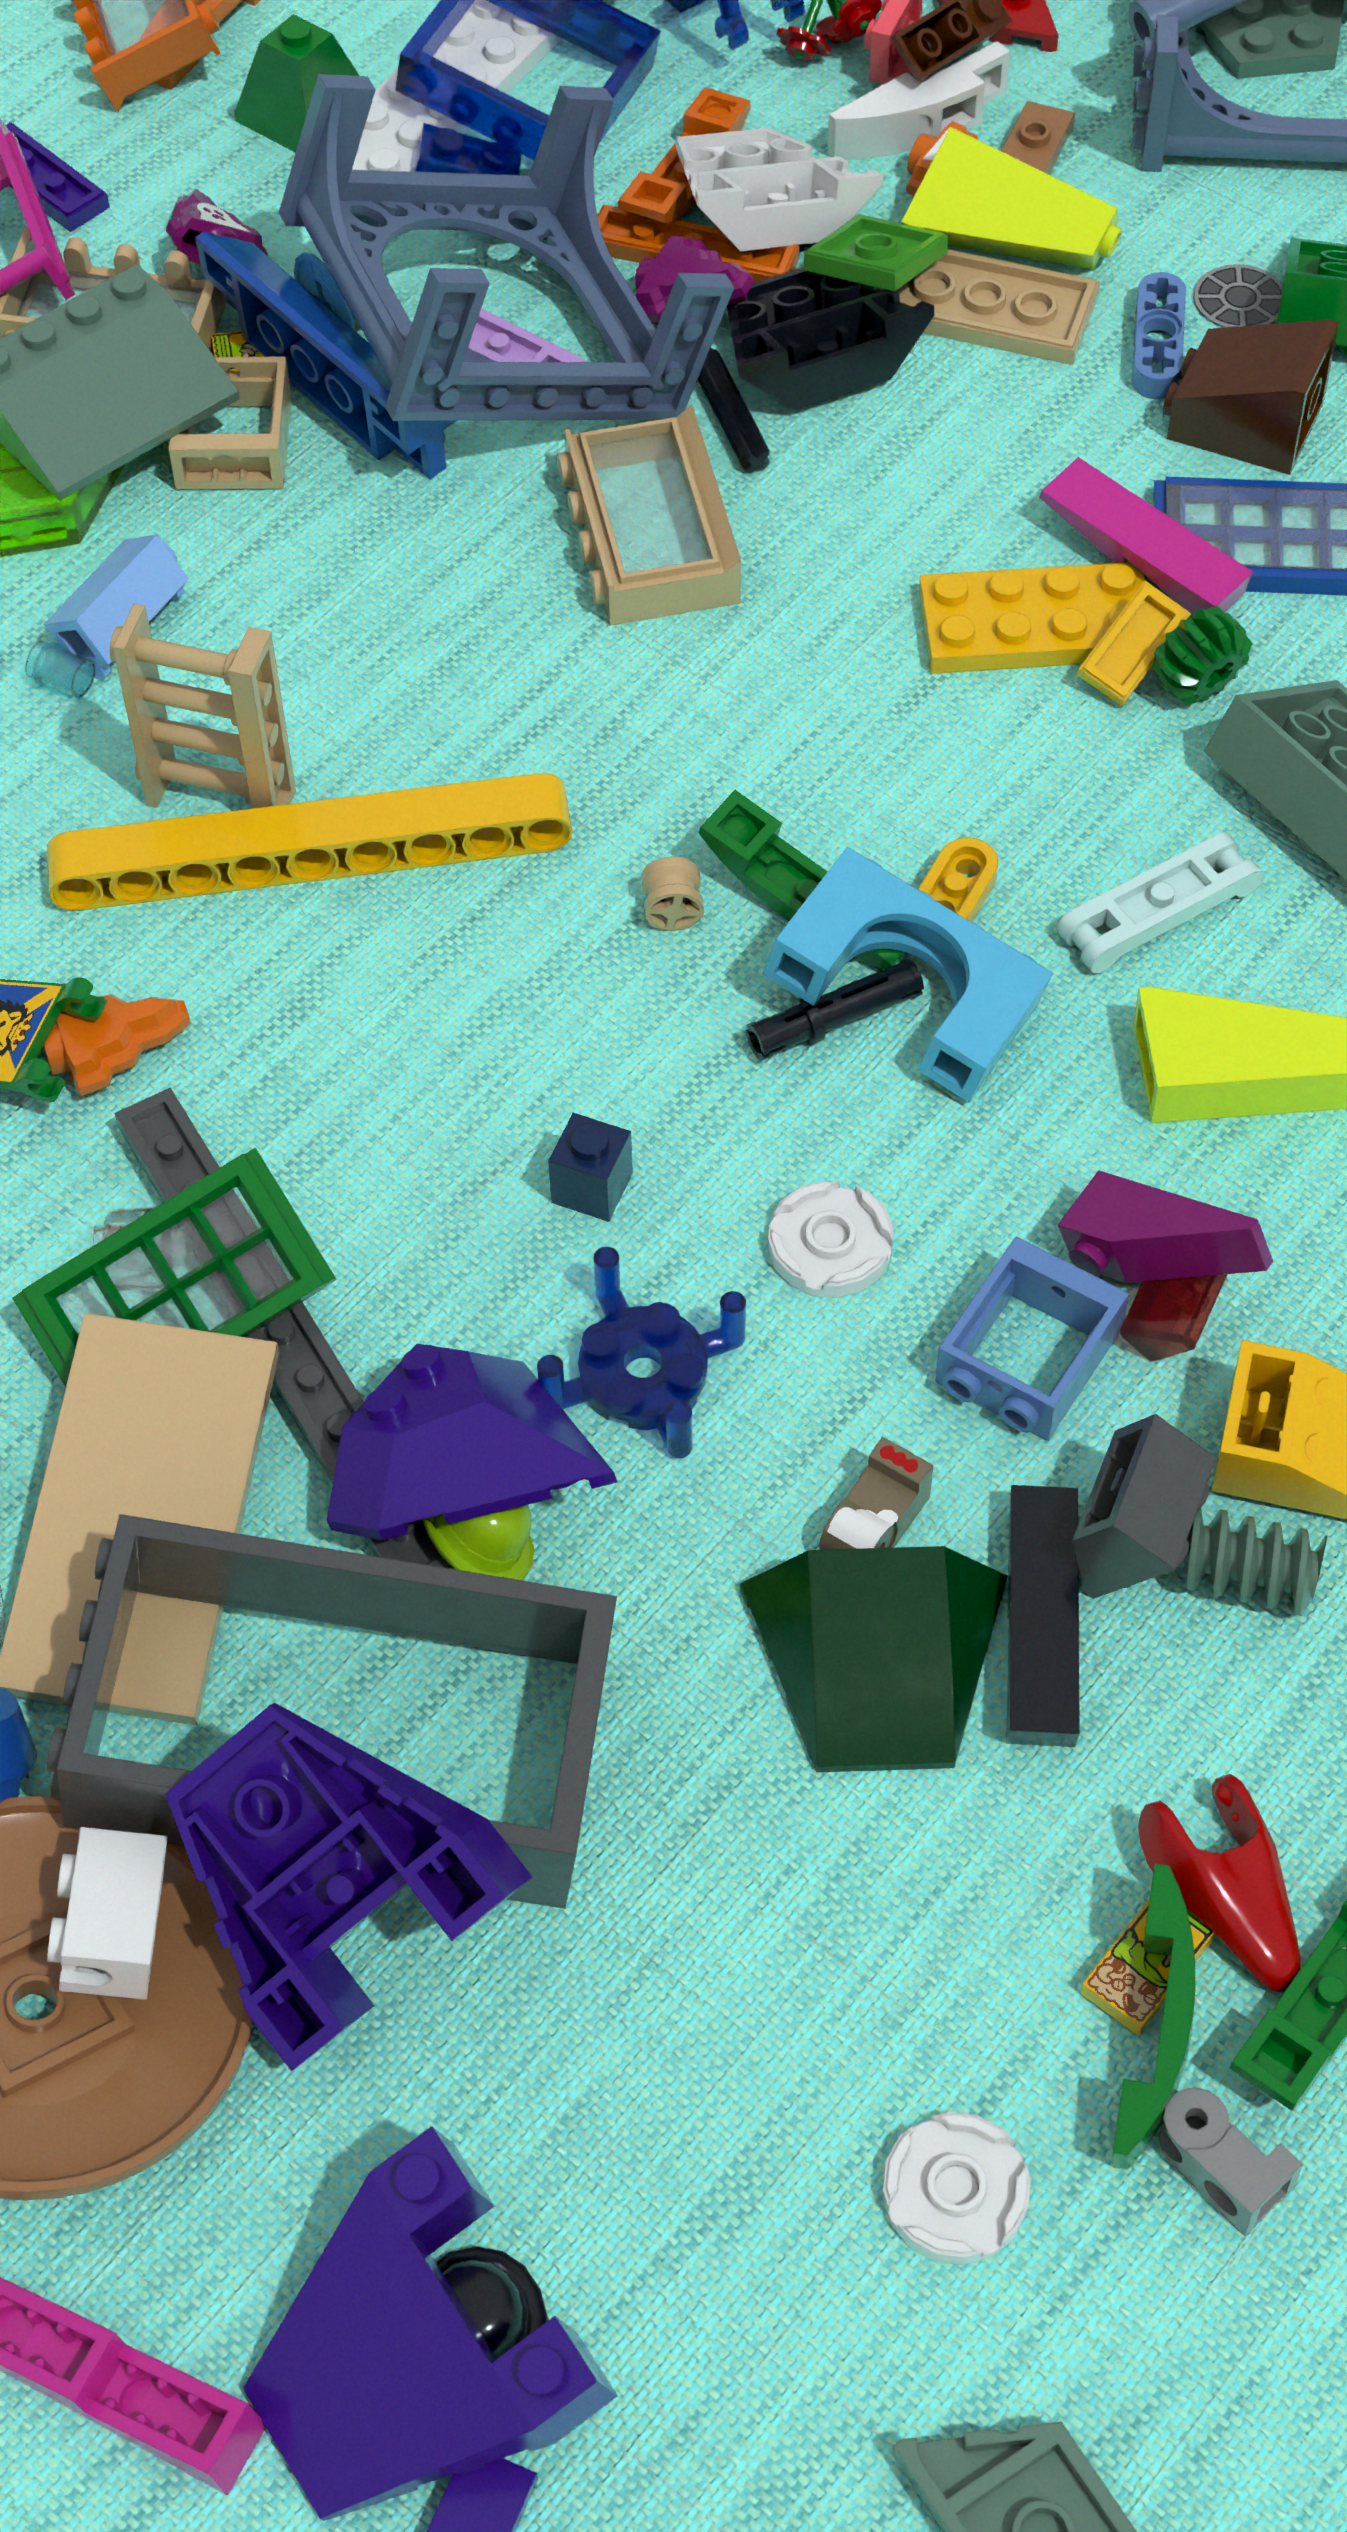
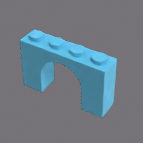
(869, 909)

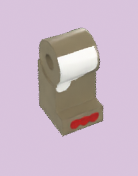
(881, 1501)

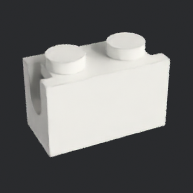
(110, 1913)

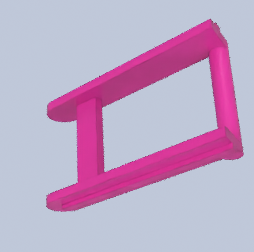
(47, 253)

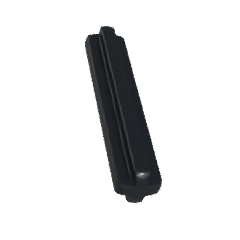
(733, 413)

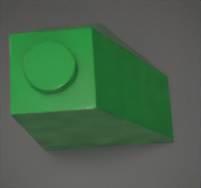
(284, 79)

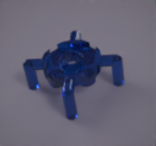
(643, 1332)

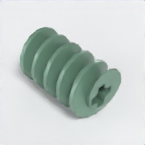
(1253, 1561)

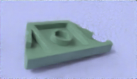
(1010, 2482)

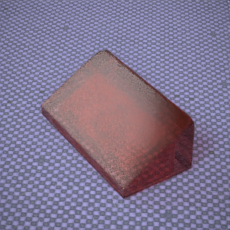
(1170, 1315)

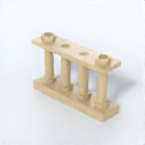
(252, 707)

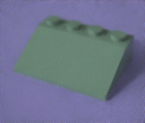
(104, 382)
(1293, 760)

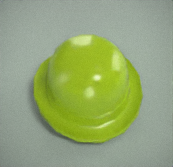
(486, 1544)

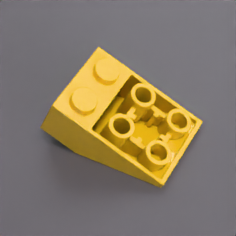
(1285, 1431)

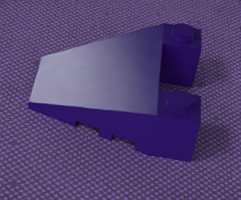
(304, 1847)
(382, 2367)

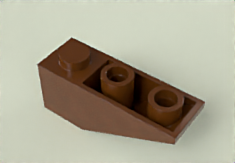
(948, 34)

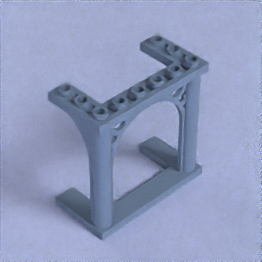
(1193, 120)
(553, 203)

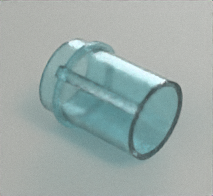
(60, 669)

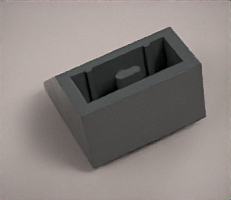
(1141, 1506)

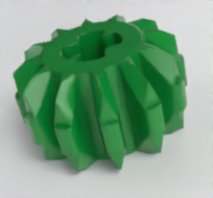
(1202, 655)

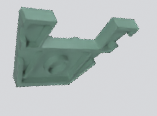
(1276, 36)

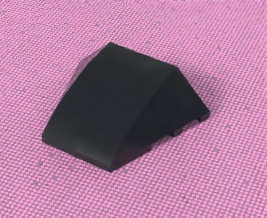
(821, 336)

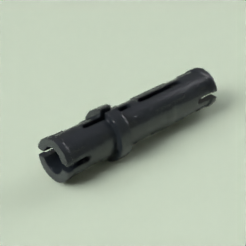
(834, 1009)

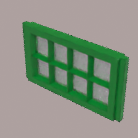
(204, 1260)

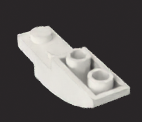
(903, 109)

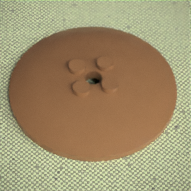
(105, 2077)

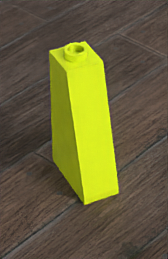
(1010, 207)
(1236, 1057)

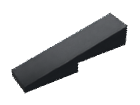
(1043, 1617)

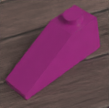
(1157, 1235)

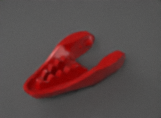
(1233, 1891)

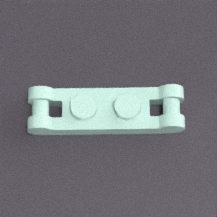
(1159, 900)

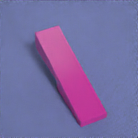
(1137, 532)
(125, 2389)

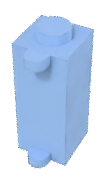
(135, 572)

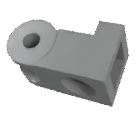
(1223, 2160)

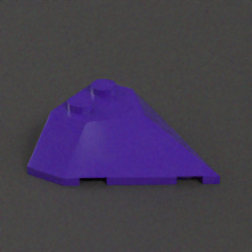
(457, 1441)

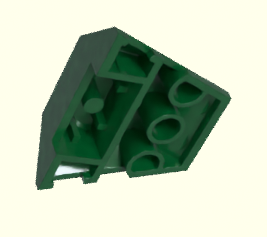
(878, 1650)

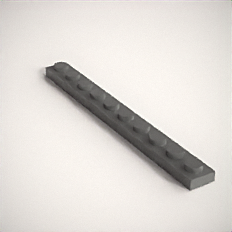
(307, 1370)

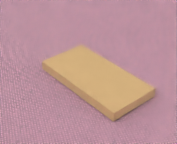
(1005, 305)

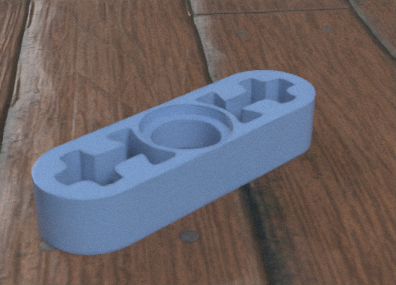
(1168, 320)

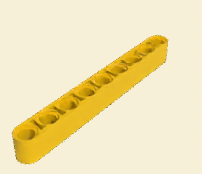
(308, 841)

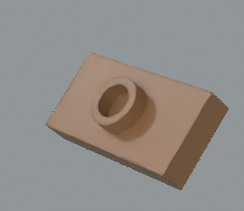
(1039, 135)

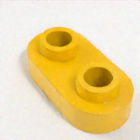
(951, 887)

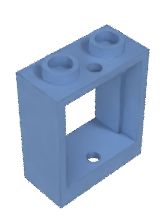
(1054, 1289)

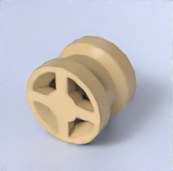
(672, 893)

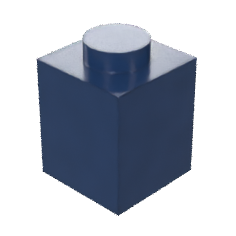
(590, 1167)

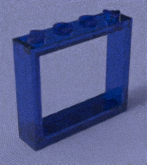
(499, 116)

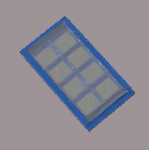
(1278, 529)

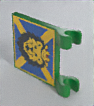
(26, 1021)

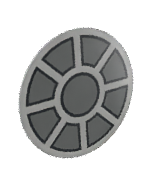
(1238, 296)

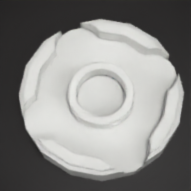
(830, 1239)
(956, 2188)

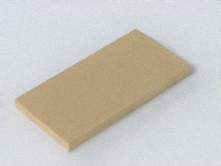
(149, 1430)

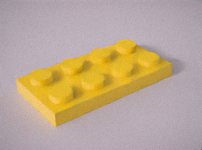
(1022, 615)

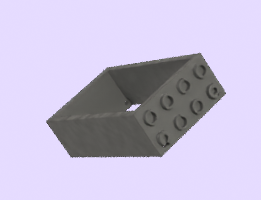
(335, 1590)

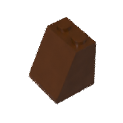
(1253, 391)

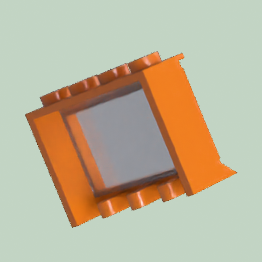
(143, 40)

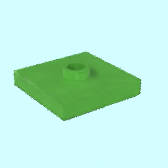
(876, 252)

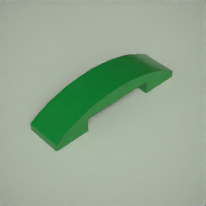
(767, 865)
(1303, 2027)
(1141, 2102)

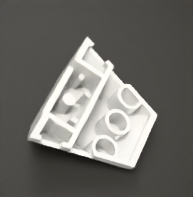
(769, 187)

